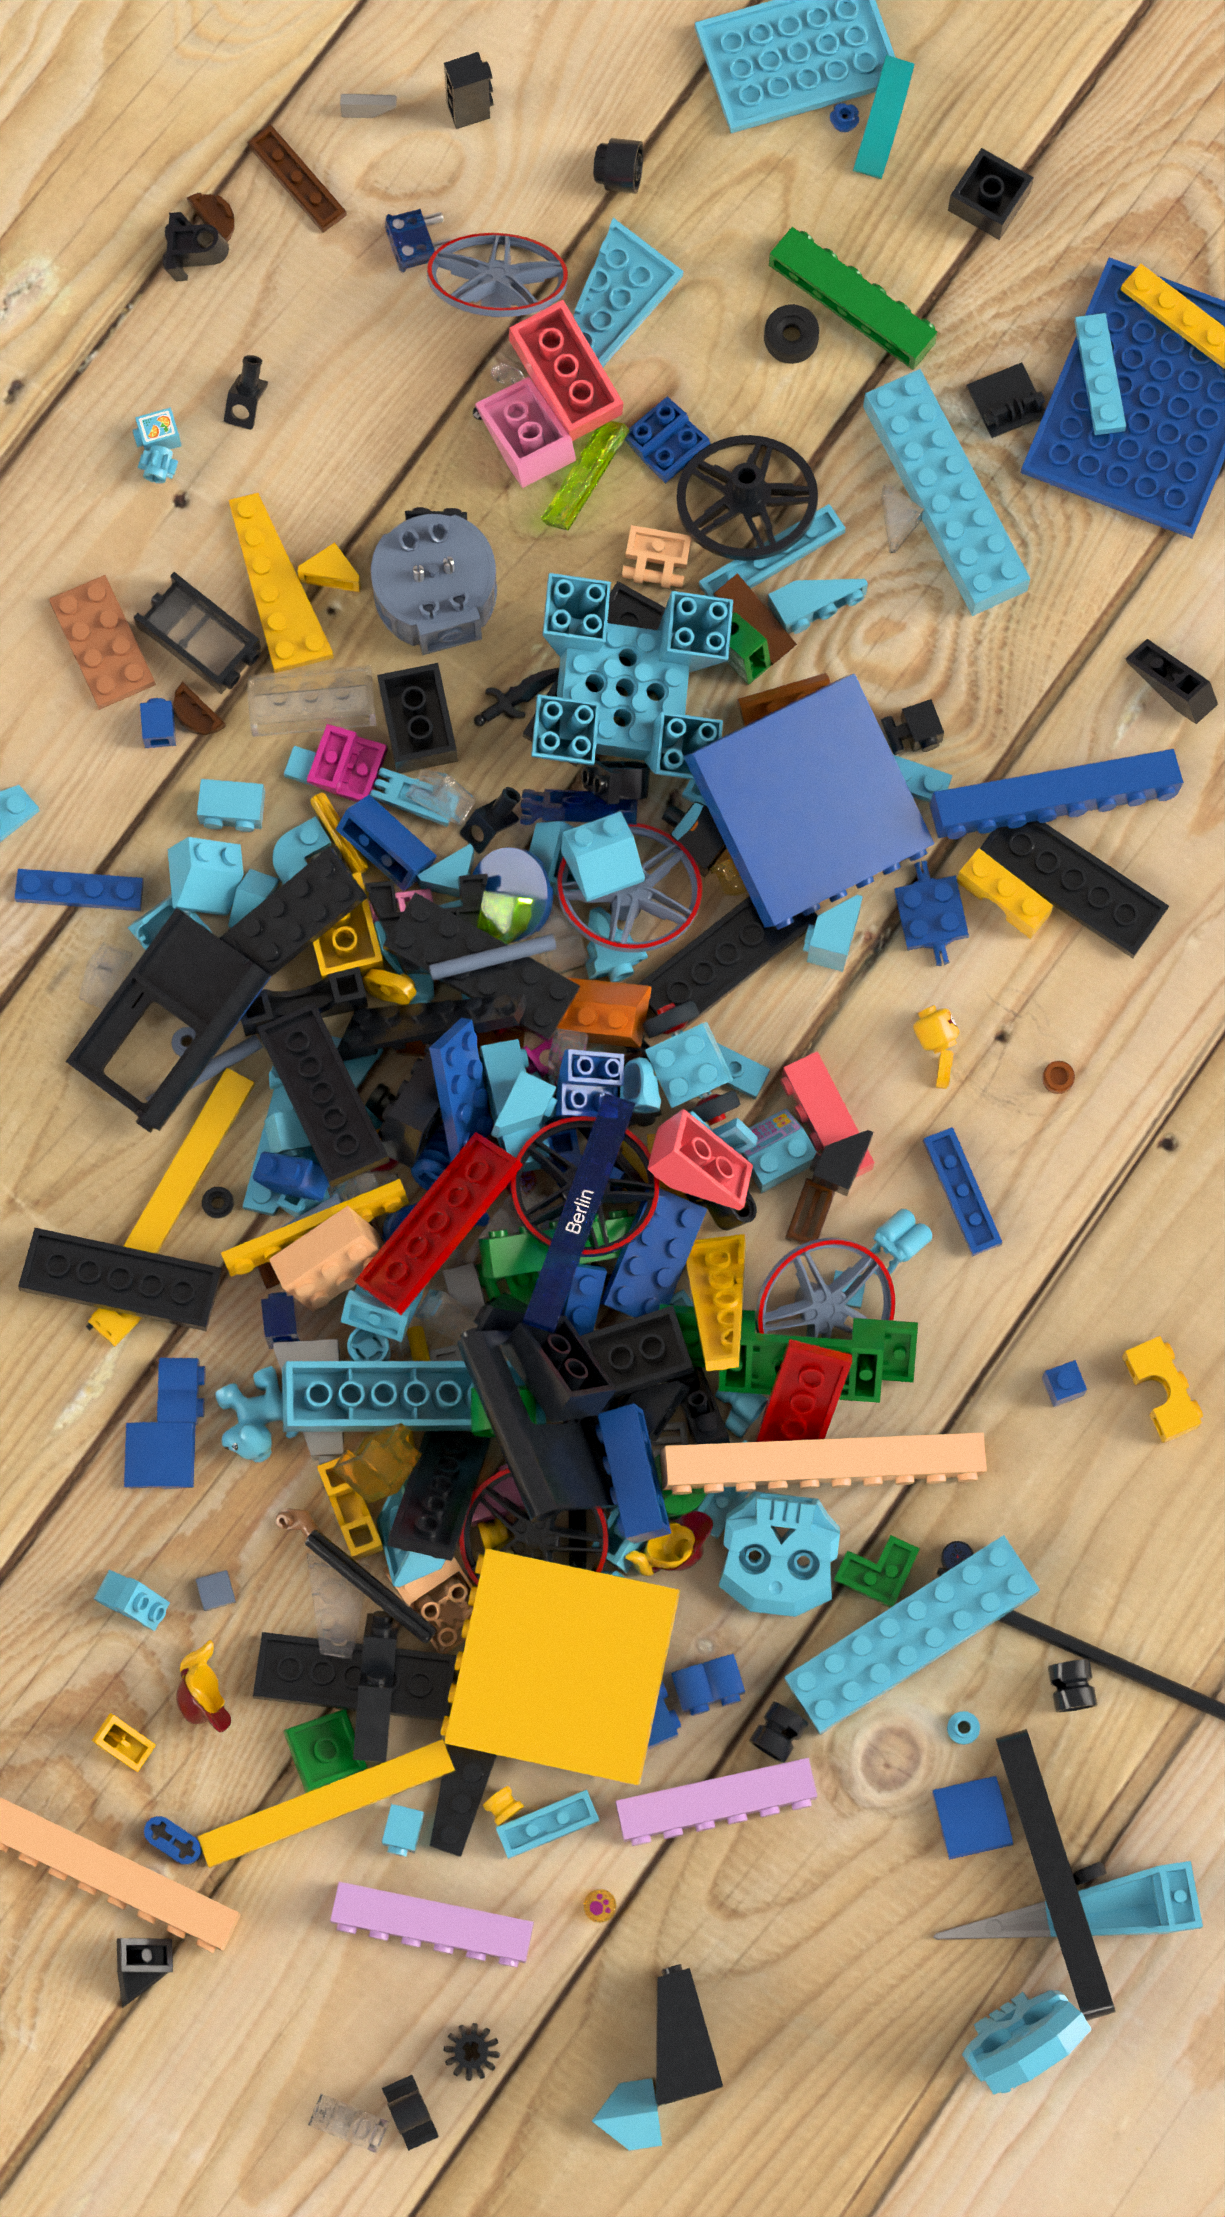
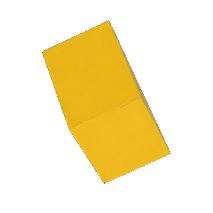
(330, 570)
(123, 1742)

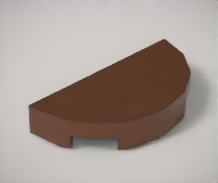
(215, 212)
(194, 713)

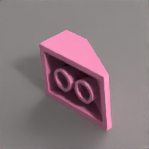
(526, 432)

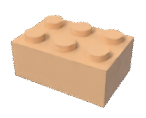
(327, 1258)

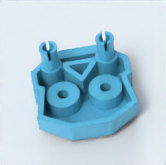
(776, 1579)
(1024, 2039)

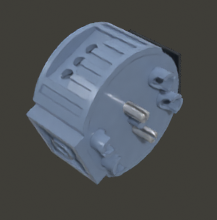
(434, 579)

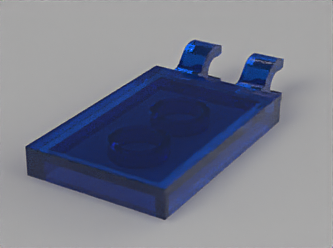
(572, 807)

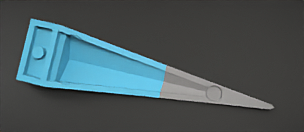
(1137, 1904)

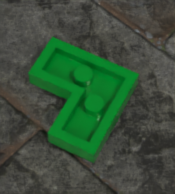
(880, 1580)

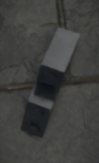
(376, 1687)

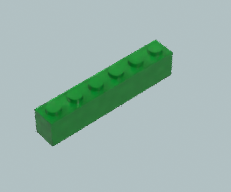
(853, 298)
(521, 1253)

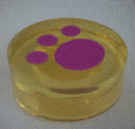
(600, 1906)

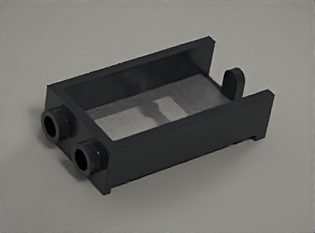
(200, 634)

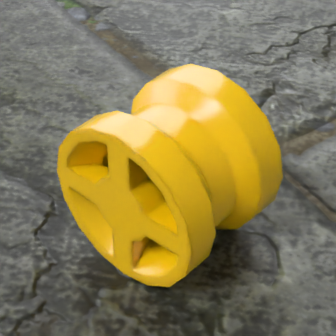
(492, 1533)
(503, 1806)

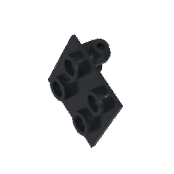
(1007, 400)

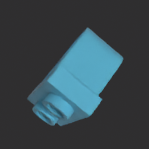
(132, 1599)

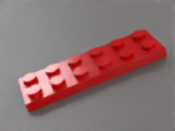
(438, 1223)

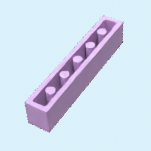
(716, 1800)
(433, 1923)

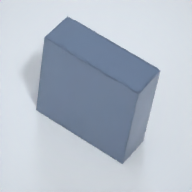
(215, 1590)

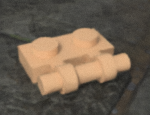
(659, 548)

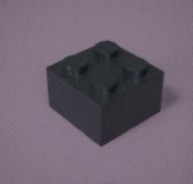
(990, 193)

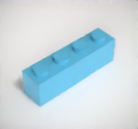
(501, 1068)

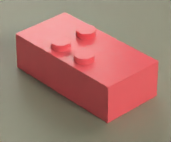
(566, 370)

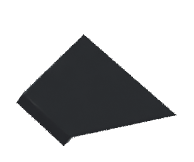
(141, 1964)

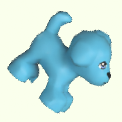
(250, 1436)

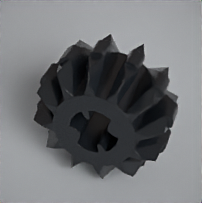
(482, 2049)

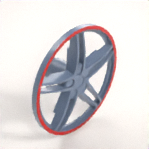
(497, 282)
(628, 902)
(821, 1304)

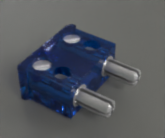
(411, 238)

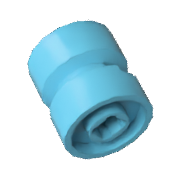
(368, 1346)

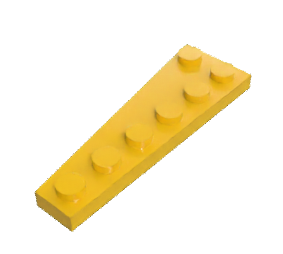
(283, 607)
(716, 1287)

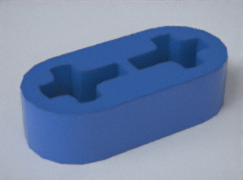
(177, 1834)

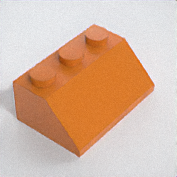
(608, 1012)

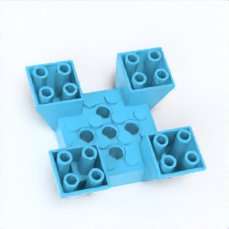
(581, 722)

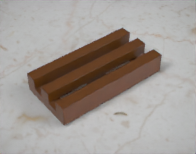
(801, 1238)

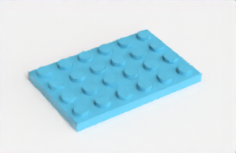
(792, 57)

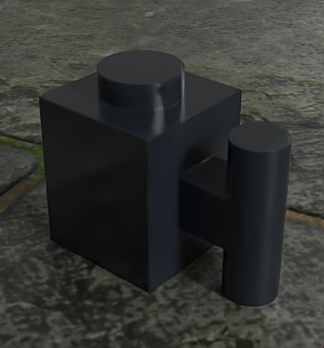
(918, 725)

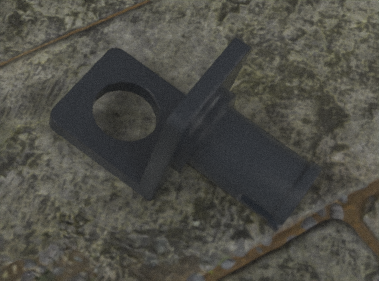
(246, 392)
(492, 819)

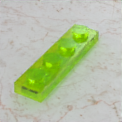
(585, 475)

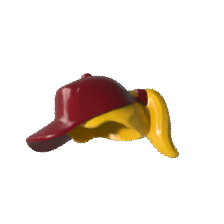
(675, 1550)
(199, 1691)

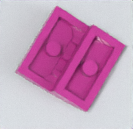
(346, 763)

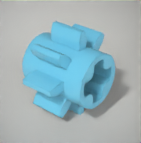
(158, 464)

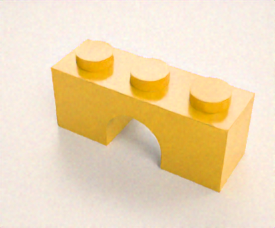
(1020, 903)
(1154, 1362)
(351, 1514)

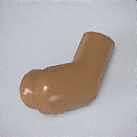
(296, 1520)

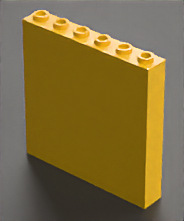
(560, 1666)

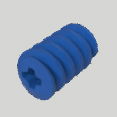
(433, 1160)

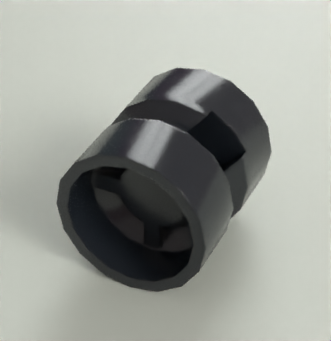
(1072, 1685)
(779, 1731)

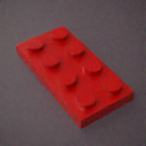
(804, 1393)

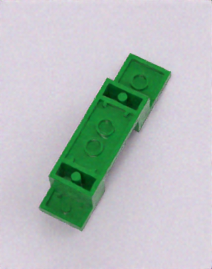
(877, 1349)

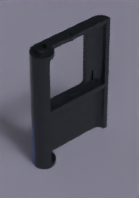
(195, 981)

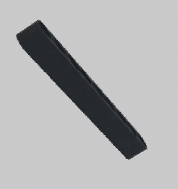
(1055, 1875)

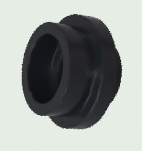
(214, 1193)

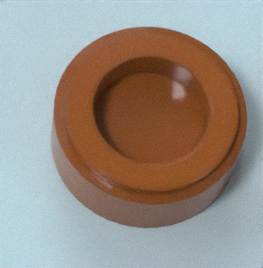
(1058, 1077)

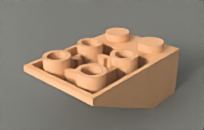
(442, 1601)

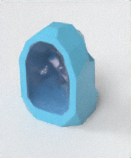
(641, 1086)

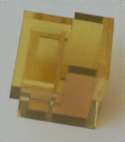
(379, 1463)

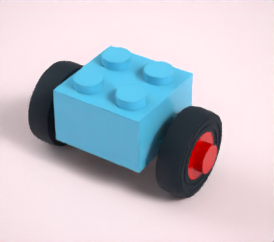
(689, 1062)

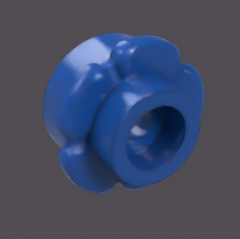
(839, 122)

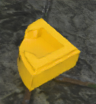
(944, 1069)

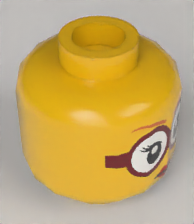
(936, 1029)

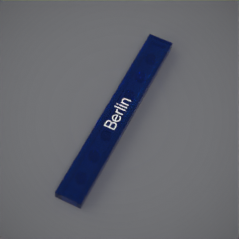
(579, 1213)

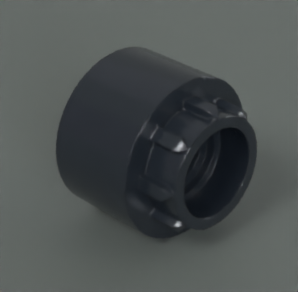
(619, 165)

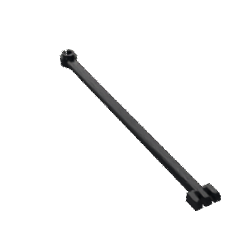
(1112, 1662)

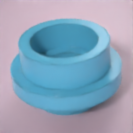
(958, 1737)

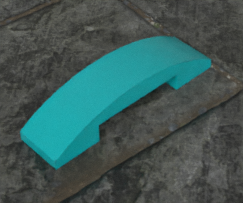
(884, 117)

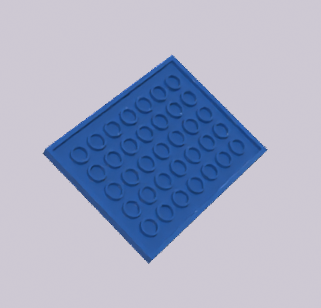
(1171, 410)

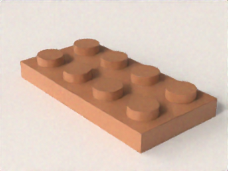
(102, 642)

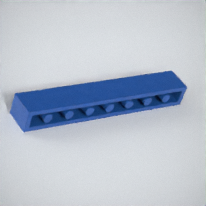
(1056, 794)

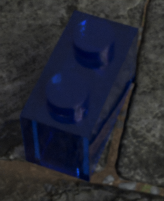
(280, 1319)

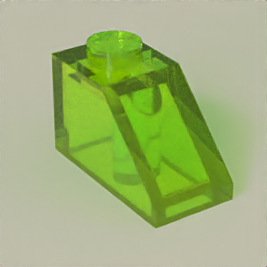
(504, 915)

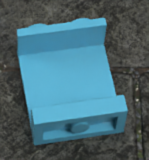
(373, 1316)

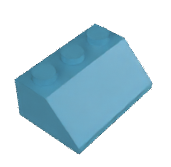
(402, 1565)

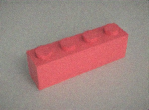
(820, 1105)

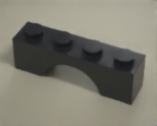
(333, 995)

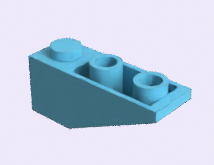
(809, 600)

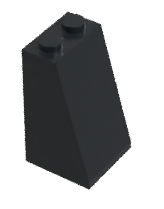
(683, 2045)

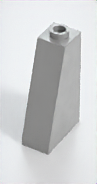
(321, 1445)

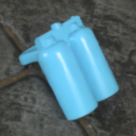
(901, 1238)

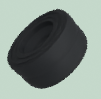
(796, 317)

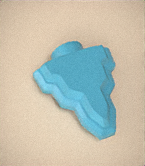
(608, 962)

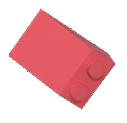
(699, 1162)

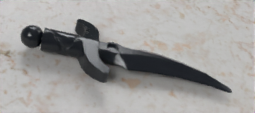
(522, 693)

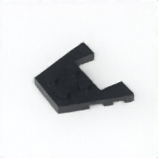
(384, 905)

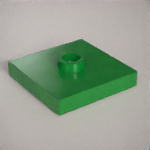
(324, 1750)

